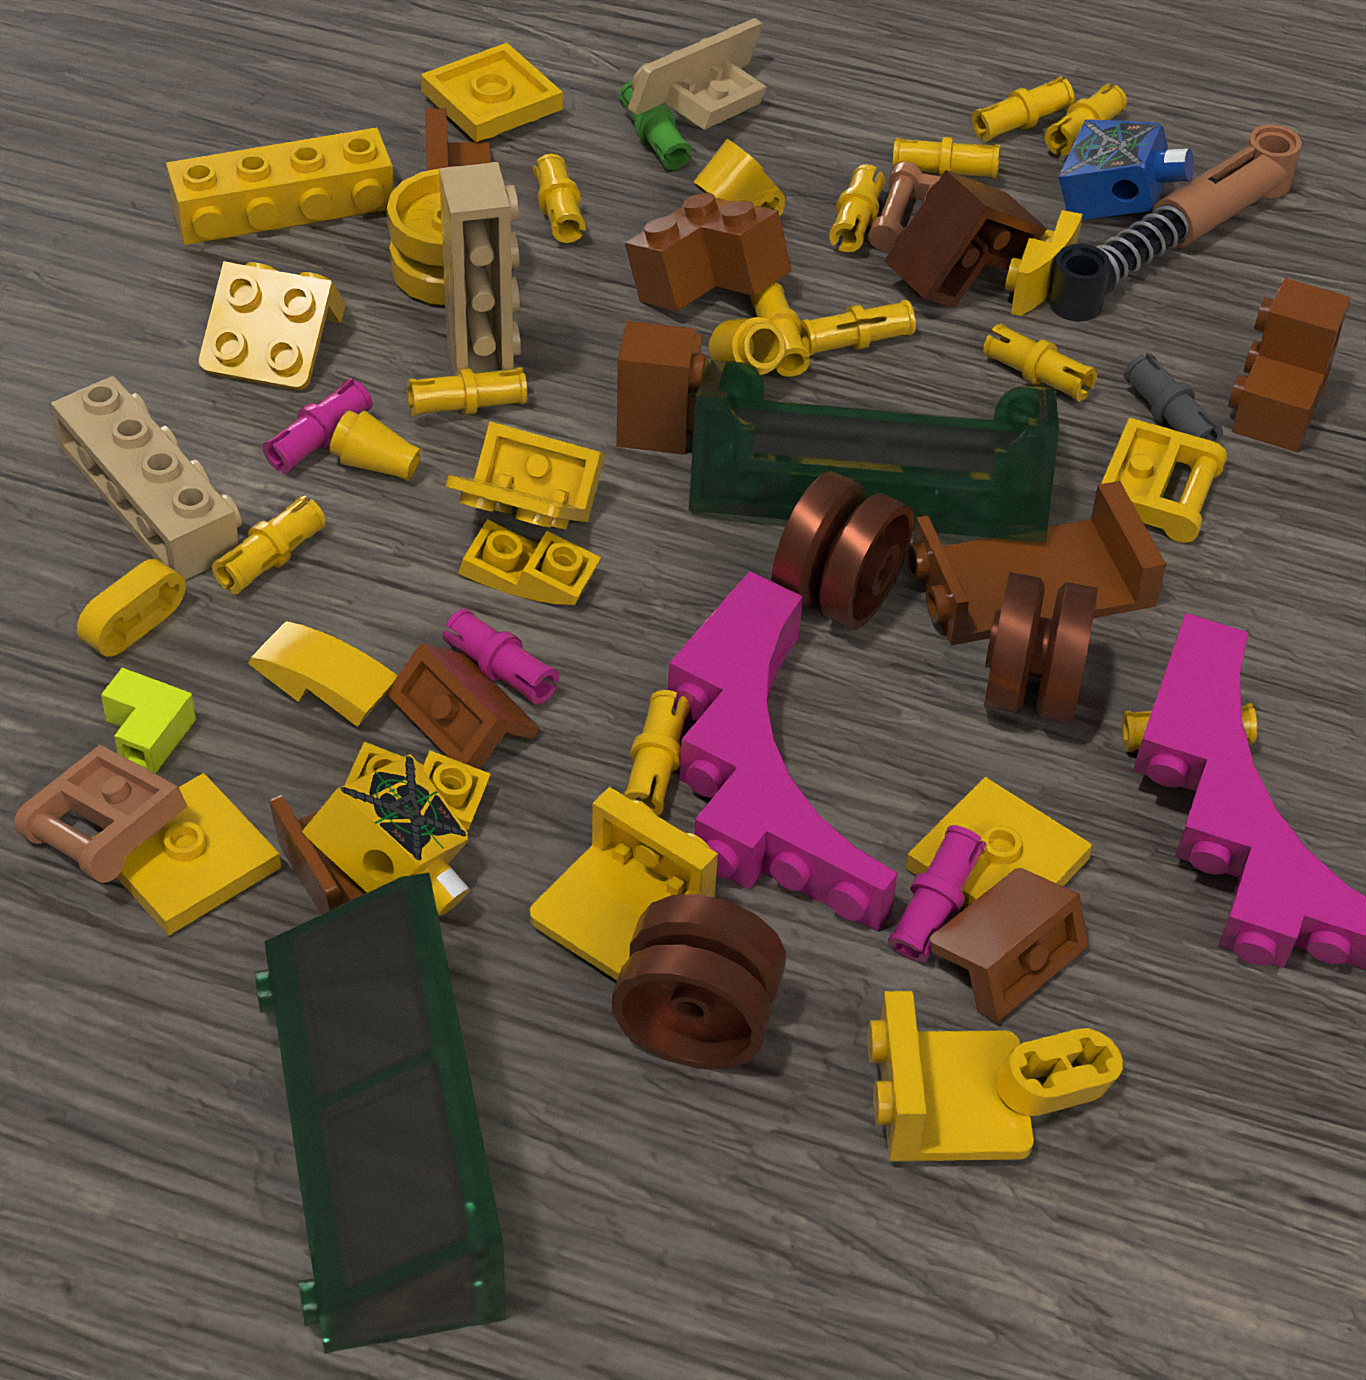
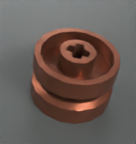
(843, 549)
(1039, 647)
(699, 982)

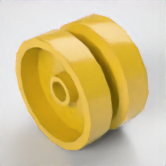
(417, 237)

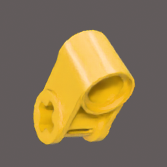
(739, 177)

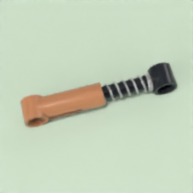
(1257, 171)

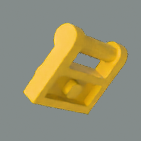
(1145, 464)

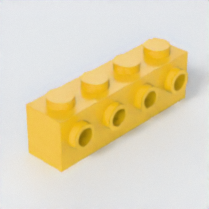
(280, 185)

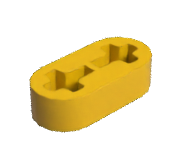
(131, 607)
(1053, 1058)

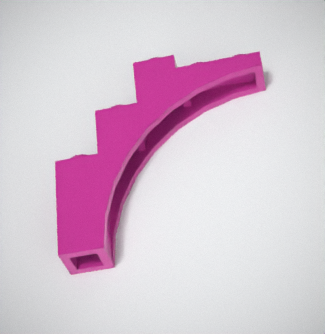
(756, 809)
(1233, 826)

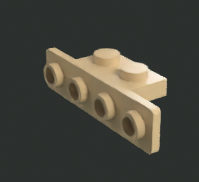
(703, 79)

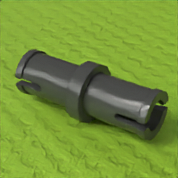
(1170, 400)

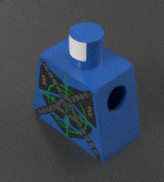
(1120, 168)

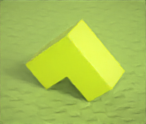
(149, 716)

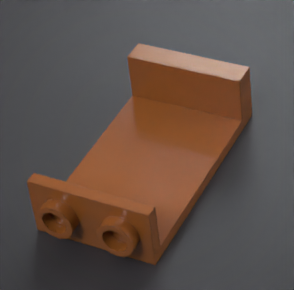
(1105, 552)

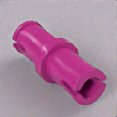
(315, 426)
(501, 656)
(937, 893)

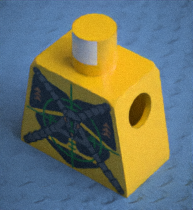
(391, 829)

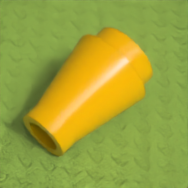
(372, 446)

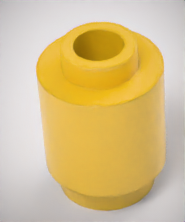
(748, 341)

